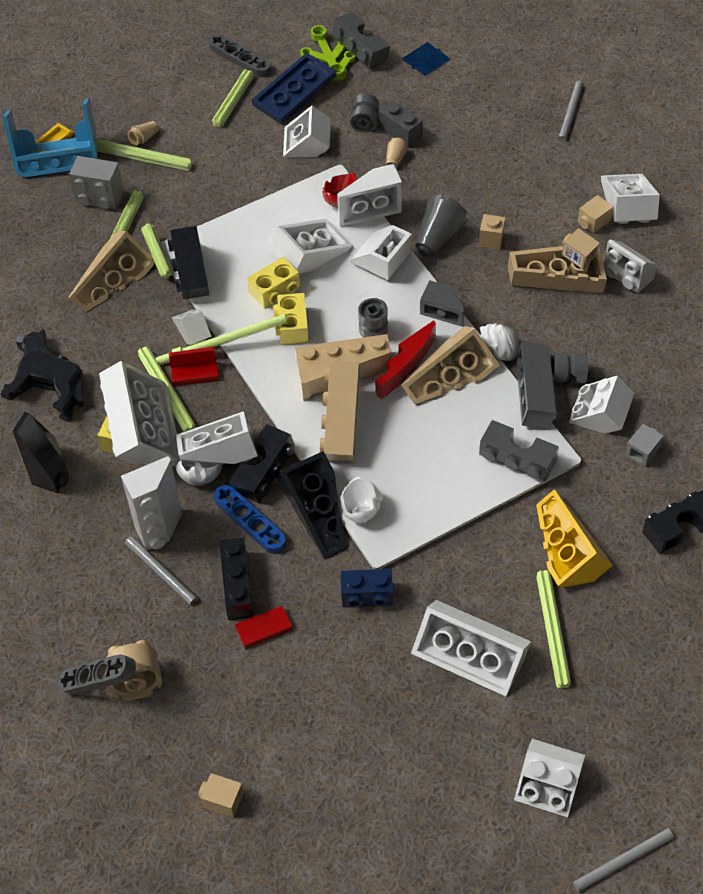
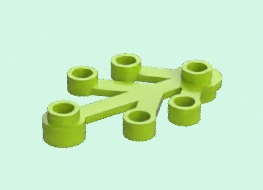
(319, 35)

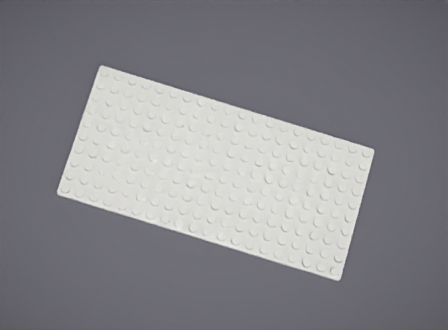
(414, 454)

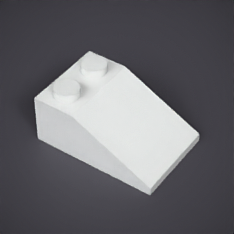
(371, 196)
(631, 198)
(308, 244)
(219, 442)

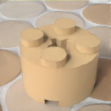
(146, 674)

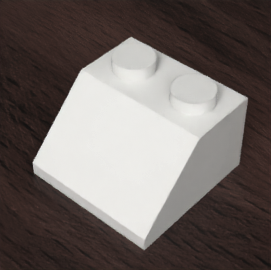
(307, 134)

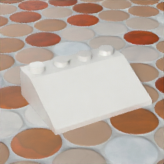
(138, 415)

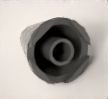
(439, 224)

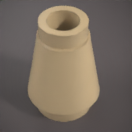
(141, 133)
(395, 151)

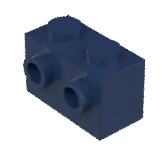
(367, 588)

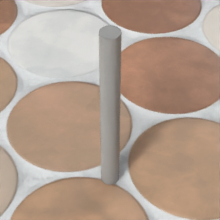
(570, 111)
(155, 565)
(623, 860)

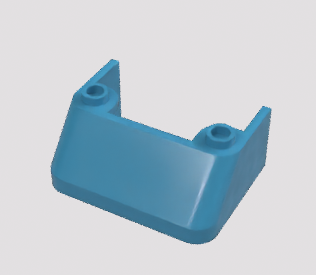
(59, 154)

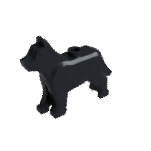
(46, 372)

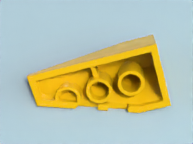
(570, 547)

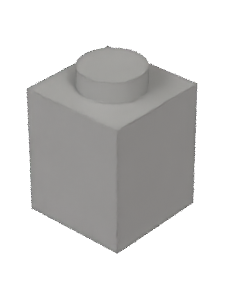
(644, 445)

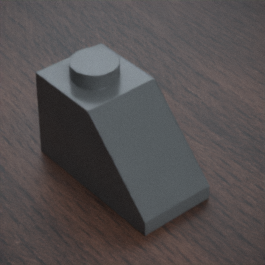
(441, 303)

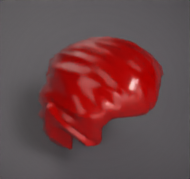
(335, 186)

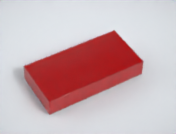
(263, 627)

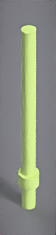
(229, 337)

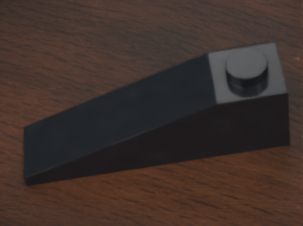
(40, 454)
(314, 498)

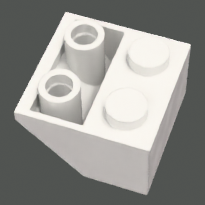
(384, 251)
(628, 266)
(602, 405)
(549, 777)

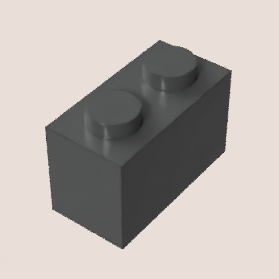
(400, 123)

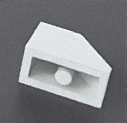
(192, 326)

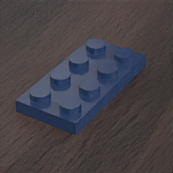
(294, 88)

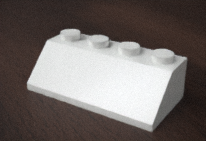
(153, 502)
(470, 647)

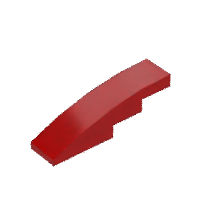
(410, 354)

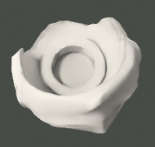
(500, 341)
(198, 472)
(360, 500)

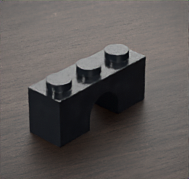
(255, 480)
(663, 528)
(236, 579)

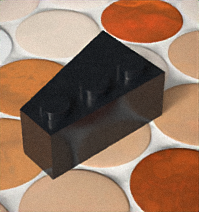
(188, 262)

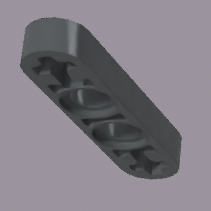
(241, 54)
(96, 671)

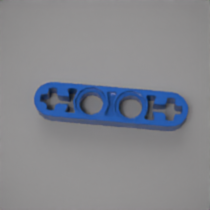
(252, 517)

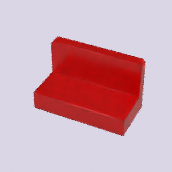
(193, 366)

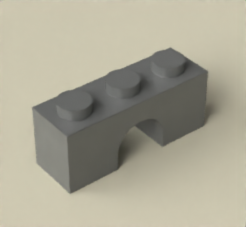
(367, 49)
(535, 460)

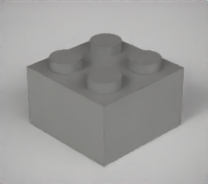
(96, 182)

